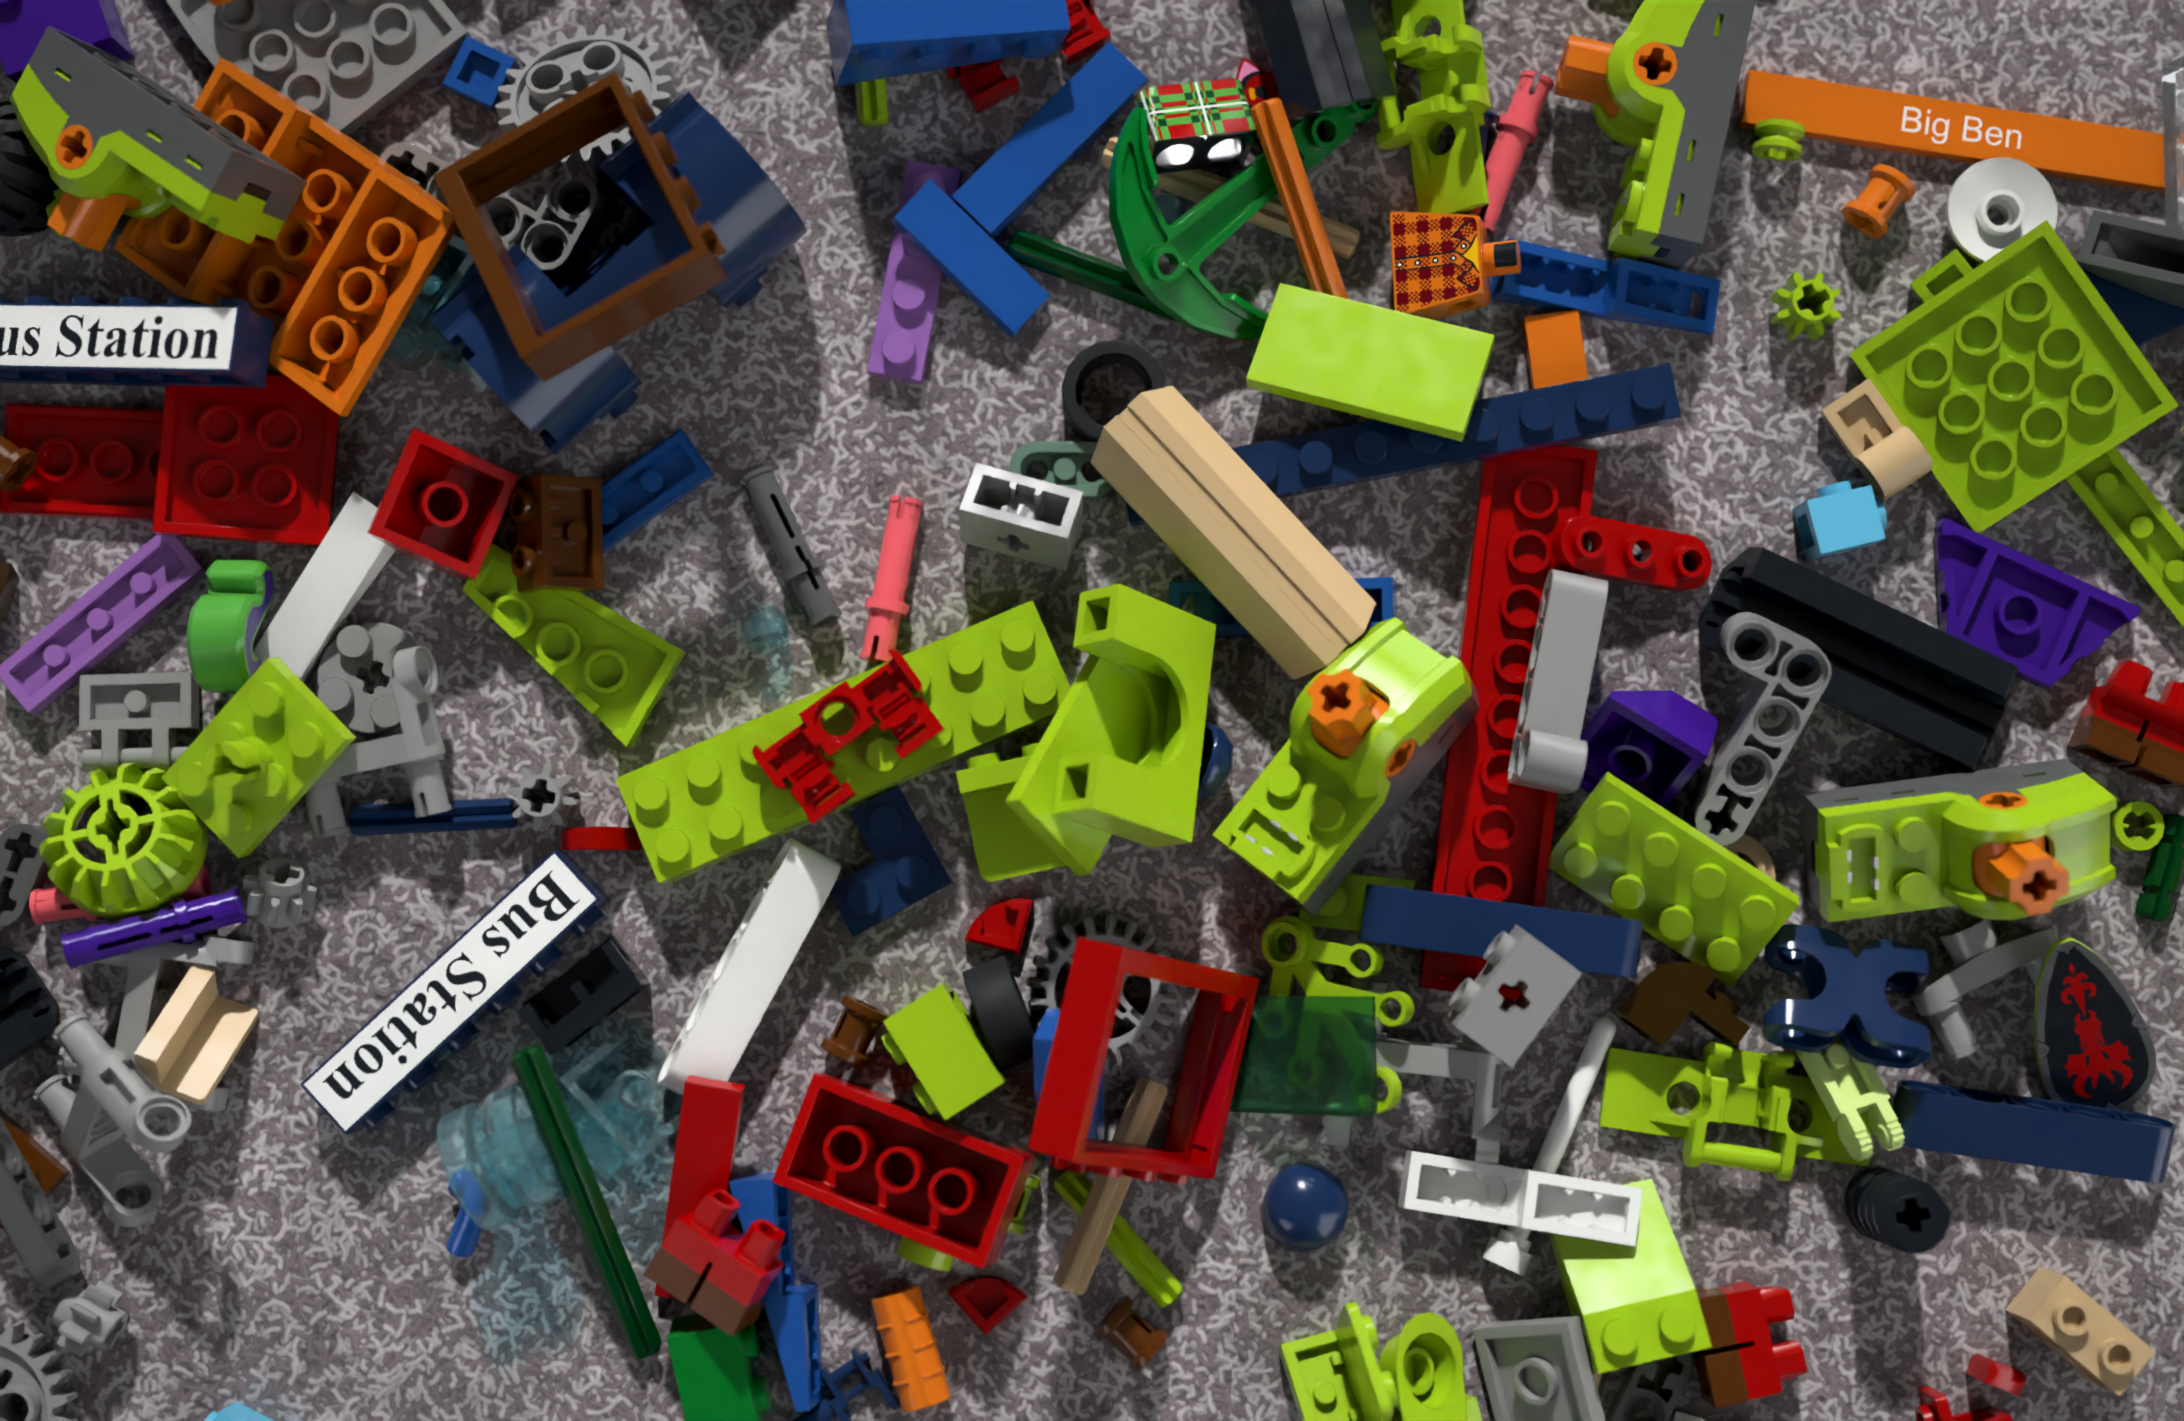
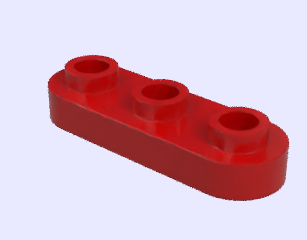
(1613, 557)

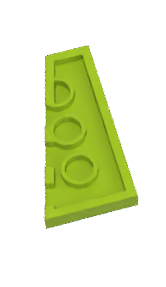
(588, 648)

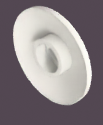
(2001, 184)

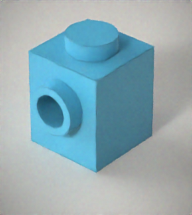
(1840, 520)

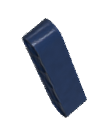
(1470, 925)
(2033, 1131)

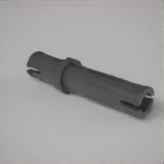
(799, 565)

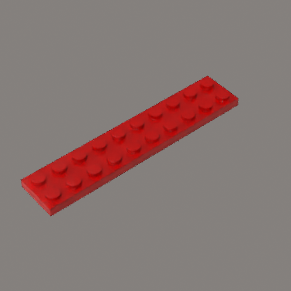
(1493, 832)

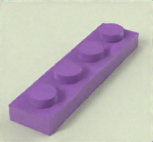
(909, 290)
(100, 621)

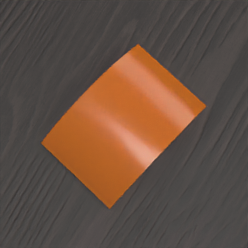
(341, 262)

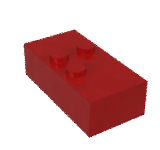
(904, 1169)

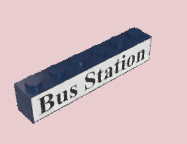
(134, 342)
(455, 993)

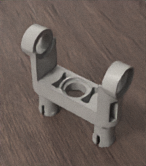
(414, 749)
(150, 986)
(1458, 1061)
(109, 1102)

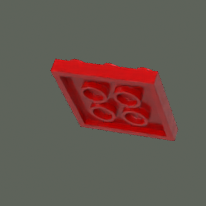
(247, 464)

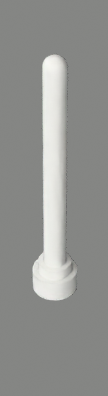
(1511, 1245)

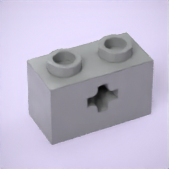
(1021, 516)
(1504, 1024)

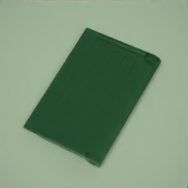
(1309, 1057)

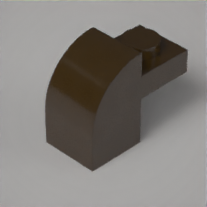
(1669, 992)

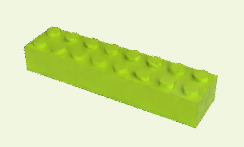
(721, 802)

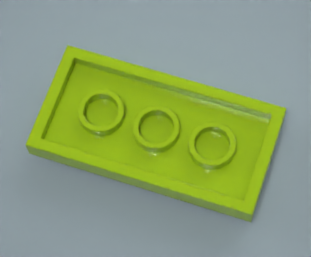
(1671, 879)

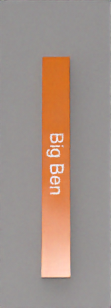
(1956, 130)

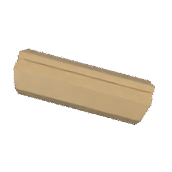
(1232, 532)

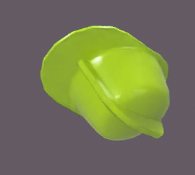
(1426, 1370)

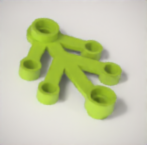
(1302, 966)

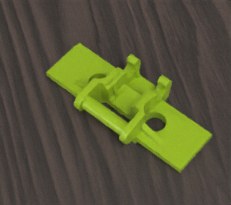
(1452, 94)
(1730, 1089)

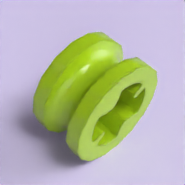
(1778, 139)
(2154, 826)

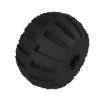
(24, 179)

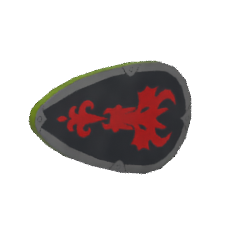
(2089, 1031)

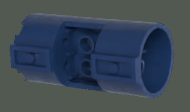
(736, 199)

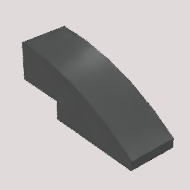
(2136, 255)

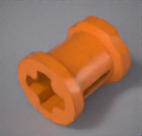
(1878, 200)

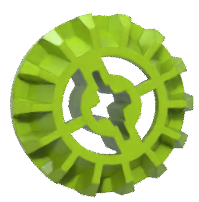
(146, 866)

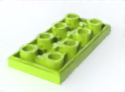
(1371, 361)
(1098, 714)

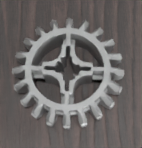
(1138, 1024)

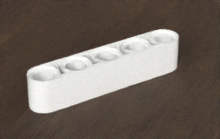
(751, 967)

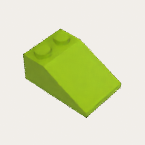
(1632, 1299)

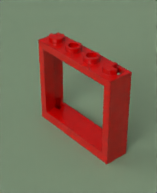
(1080, 1054)

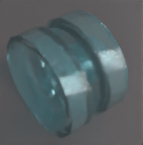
(497, 1158)

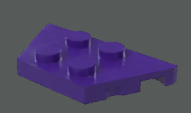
(2020, 605)

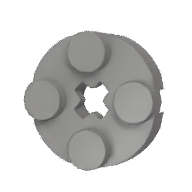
(344, 693)

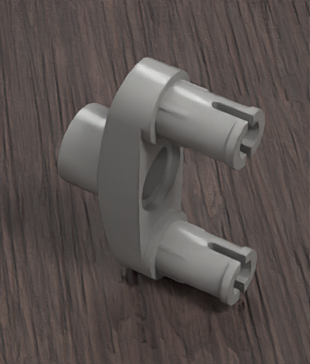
(1974, 961)

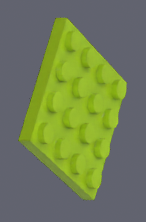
(2014, 377)

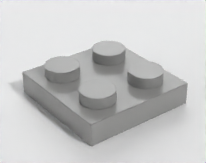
(1538, 1370)

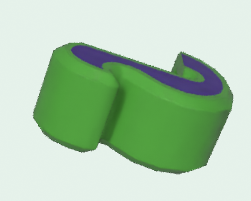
(226, 623)

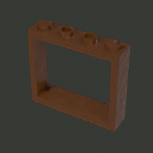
(536, 147)

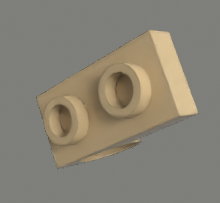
(1876, 440)

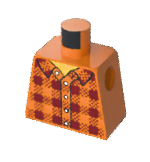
(1445, 263)

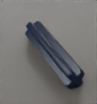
(464, 816)

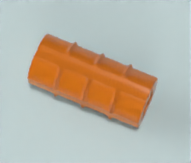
(911, 1348)

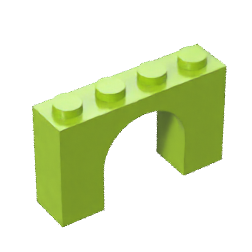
(1172, 664)

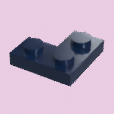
(903, 867)

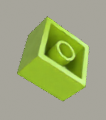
(943, 1051)

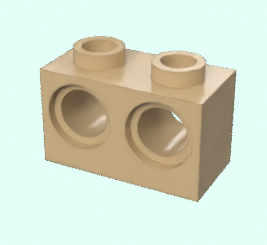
(2080, 1330)

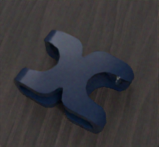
(1847, 997)

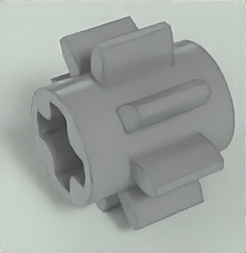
(548, 811)
(278, 893)
(89, 1318)

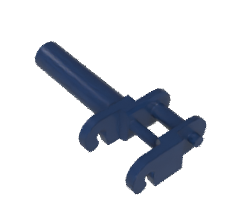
(834, 1407)

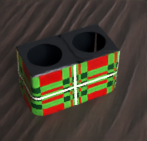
(1197, 124)

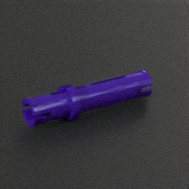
(153, 928)

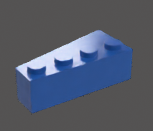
(919, 36)

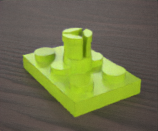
(258, 757)

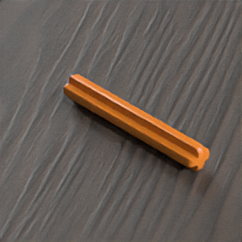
(1297, 198)

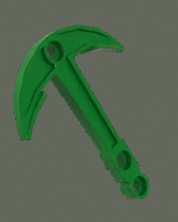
(1188, 241)

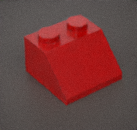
(442, 506)

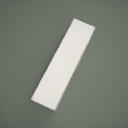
(326, 590)
(1520, 1198)

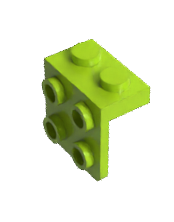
(1000, 838)
(1338, 1373)

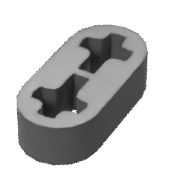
(30, 873)

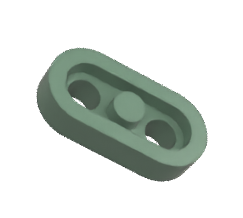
(1064, 465)

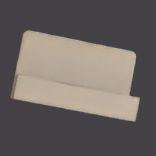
(194, 1038)

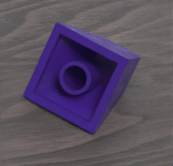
(1647, 742)

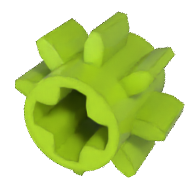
(1805, 291)

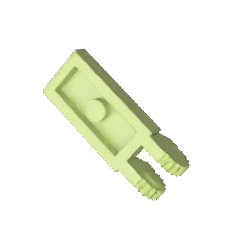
(1852, 1089)

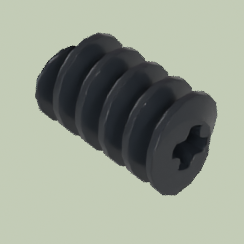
(1896, 1210)

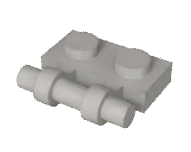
(136, 703)

